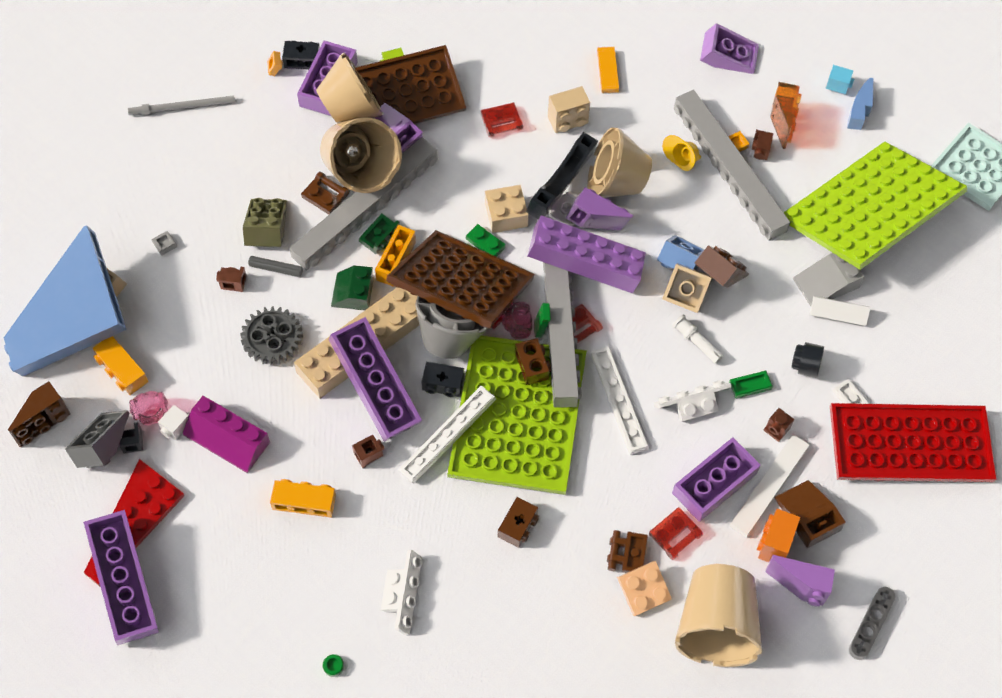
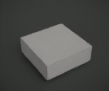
(164, 243)

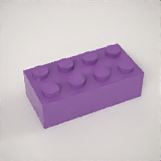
(323, 62)
(716, 479)

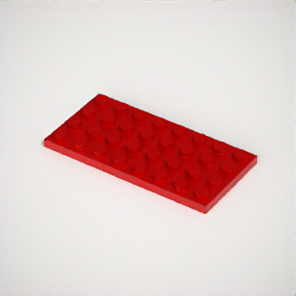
(912, 442)

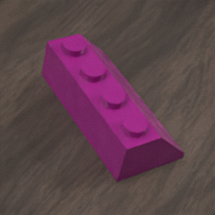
(225, 434)

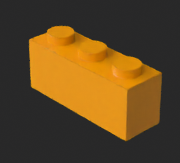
(395, 252)
(119, 365)
(303, 498)

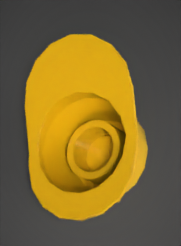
(680, 152)

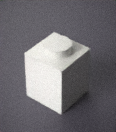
(173, 422)

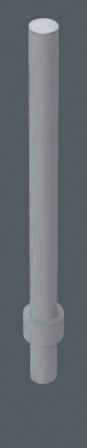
(147, 109)

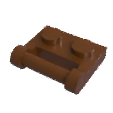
(322, 198)

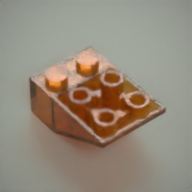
(785, 111)

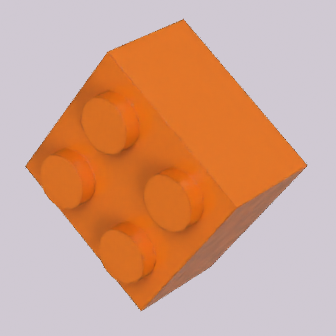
(777, 535)

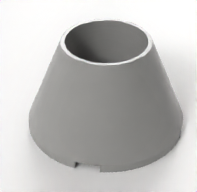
(444, 331)

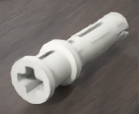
(691, 333)

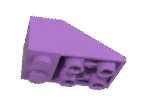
(403, 127)
(597, 212)

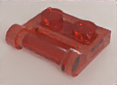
(501, 115)
(583, 317)
(670, 528)

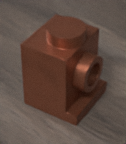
(762, 144)
(232, 278)
(778, 424)
(365, 445)

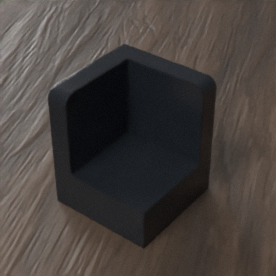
(132, 439)

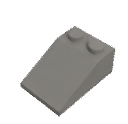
(828, 278)

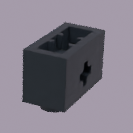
(299, 54)
(451, 377)

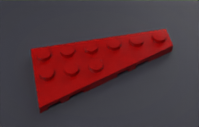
(146, 503)

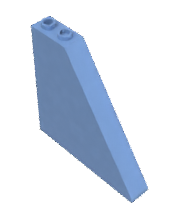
(67, 311)

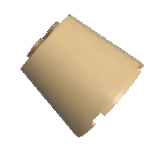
(372, 158)
(720, 617)

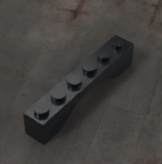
(552, 190)

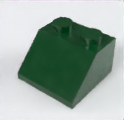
(353, 288)

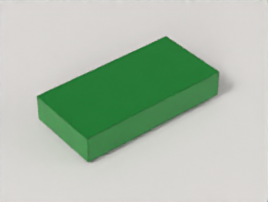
(542, 320)
(750, 384)

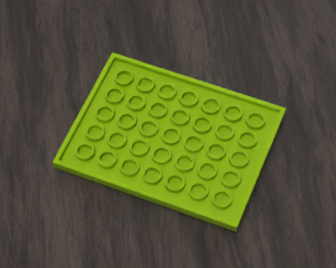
(873, 204)
(521, 434)

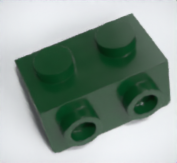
(379, 233)

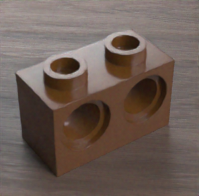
(528, 362)

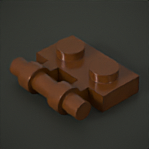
(634, 551)

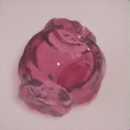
(518, 320)
(148, 407)

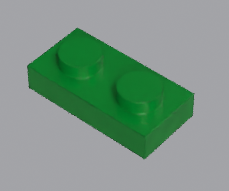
(485, 241)

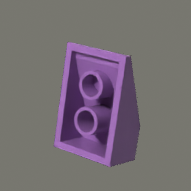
(729, 50)
(804, 580)

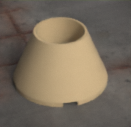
(347, 93)
(619, 166)

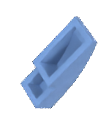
(861, 106)

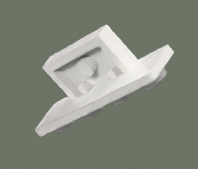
(694, 403)
(401, 591)

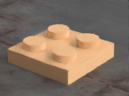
(644, 588)

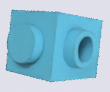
(840, 79)

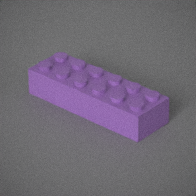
(586, 254)
(374, 379)
(120, 577)

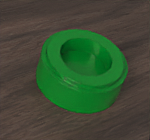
(333, 665)

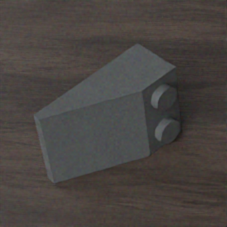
(98, 440)

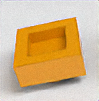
(274, 63)
(739, 141)

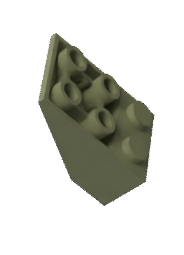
(265, 222)

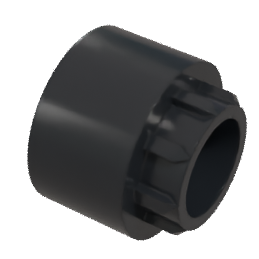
(808, 359)

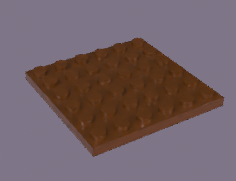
(461, 278)

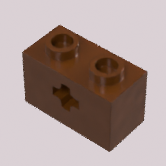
(519, 511)

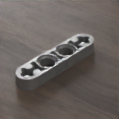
(874, 624)

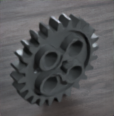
(262, 348)

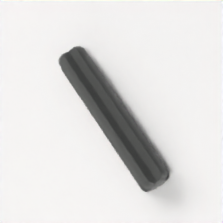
(275, 266)

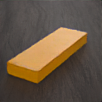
(607, 69)

